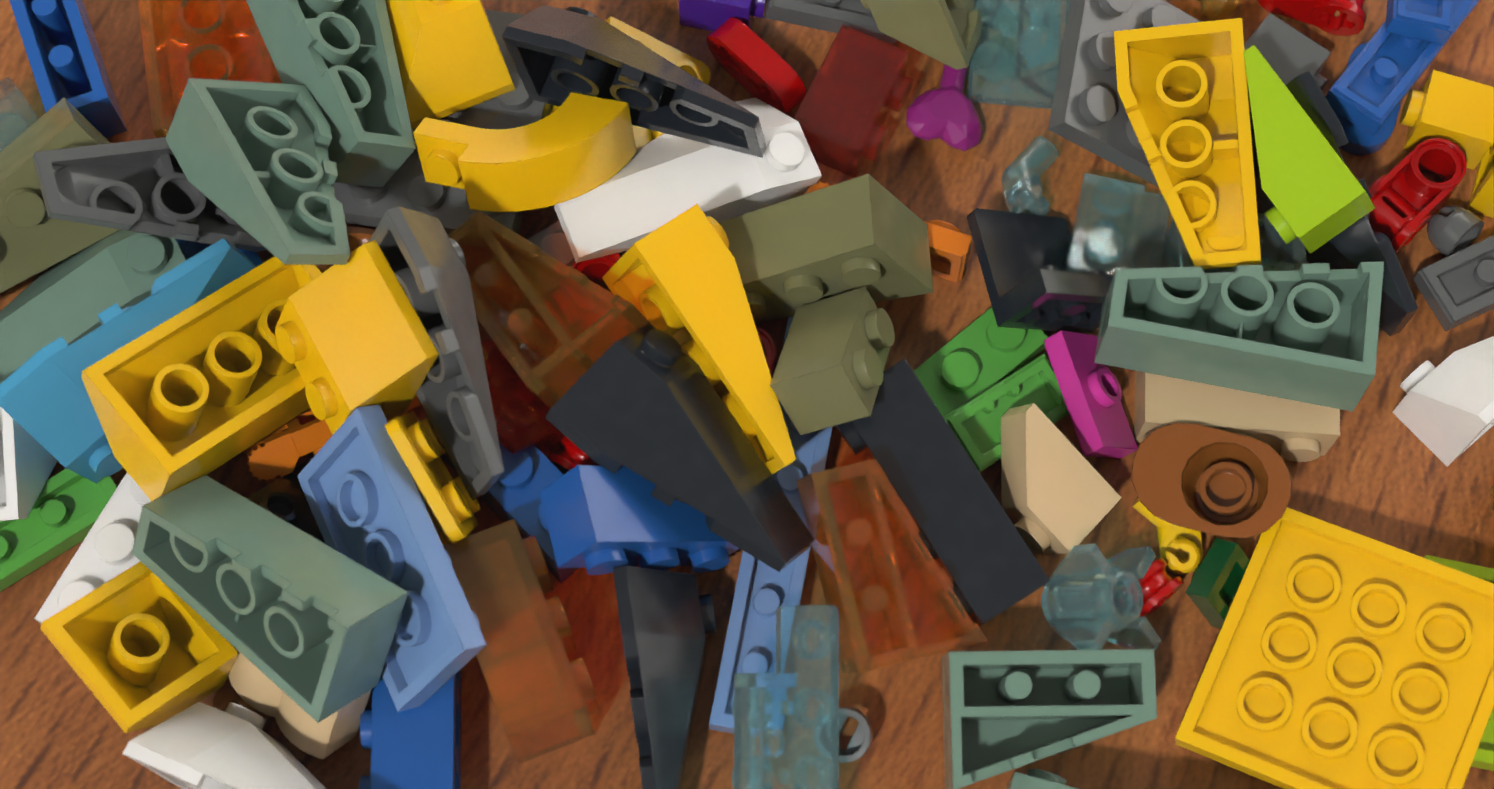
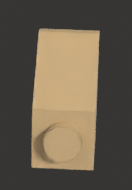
(1048, 483)

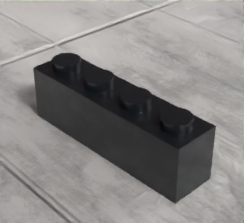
(945, 497)

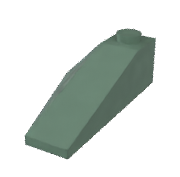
(264, 164)
(78, 288)

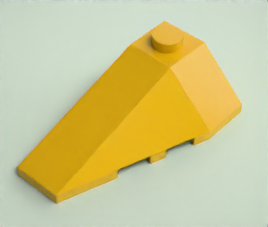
(1193, 123)
(693, 291)

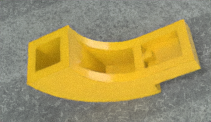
(533, 163)

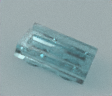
(1116, 226)

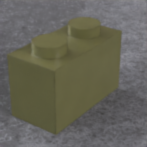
(833, 361)

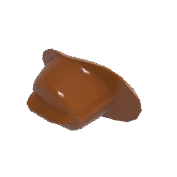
(1211, 480)

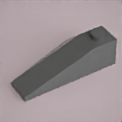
(134, 190)
(456, 387)

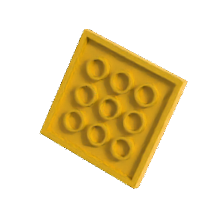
(1346, 666)

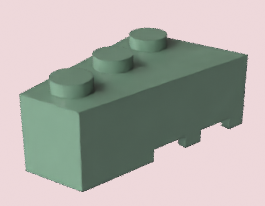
(1035, 704)

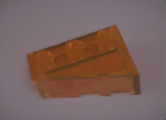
(539, 310)
(879, 571)

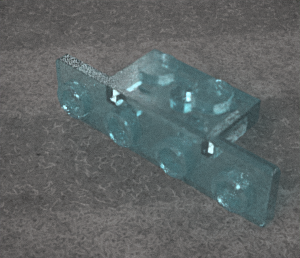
(791, 717)

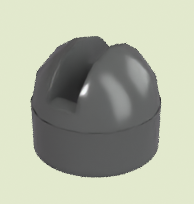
(1453, 229)
(861, 738)

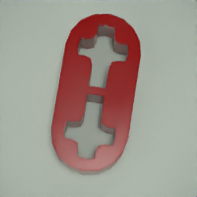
(756, 65)

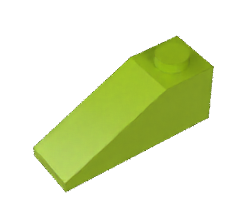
(1297, 165)

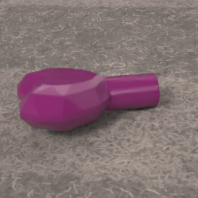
(946, 113)

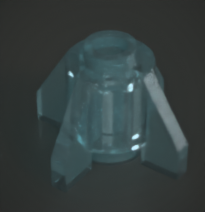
(1090, 602)

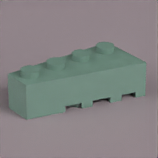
(352, 72)
(1250, 329)
(273, 592)

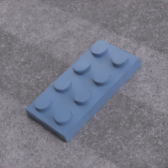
(381, 521)

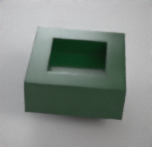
(1218, 580)

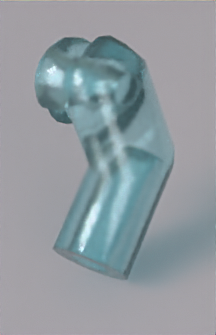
(1022, 178)

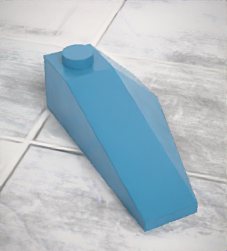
(48, 389)

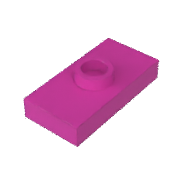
(1090, 396)

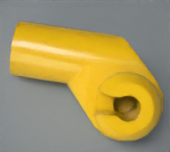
(1177, 544)

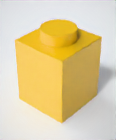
(1452, 111)

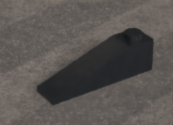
(587, 56)
(666, 422)
(665, 659)

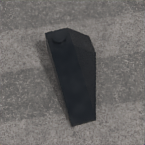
(1358, 241)

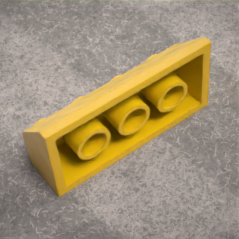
(201, 382)

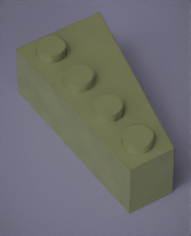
(27, 235)
(829, 246)

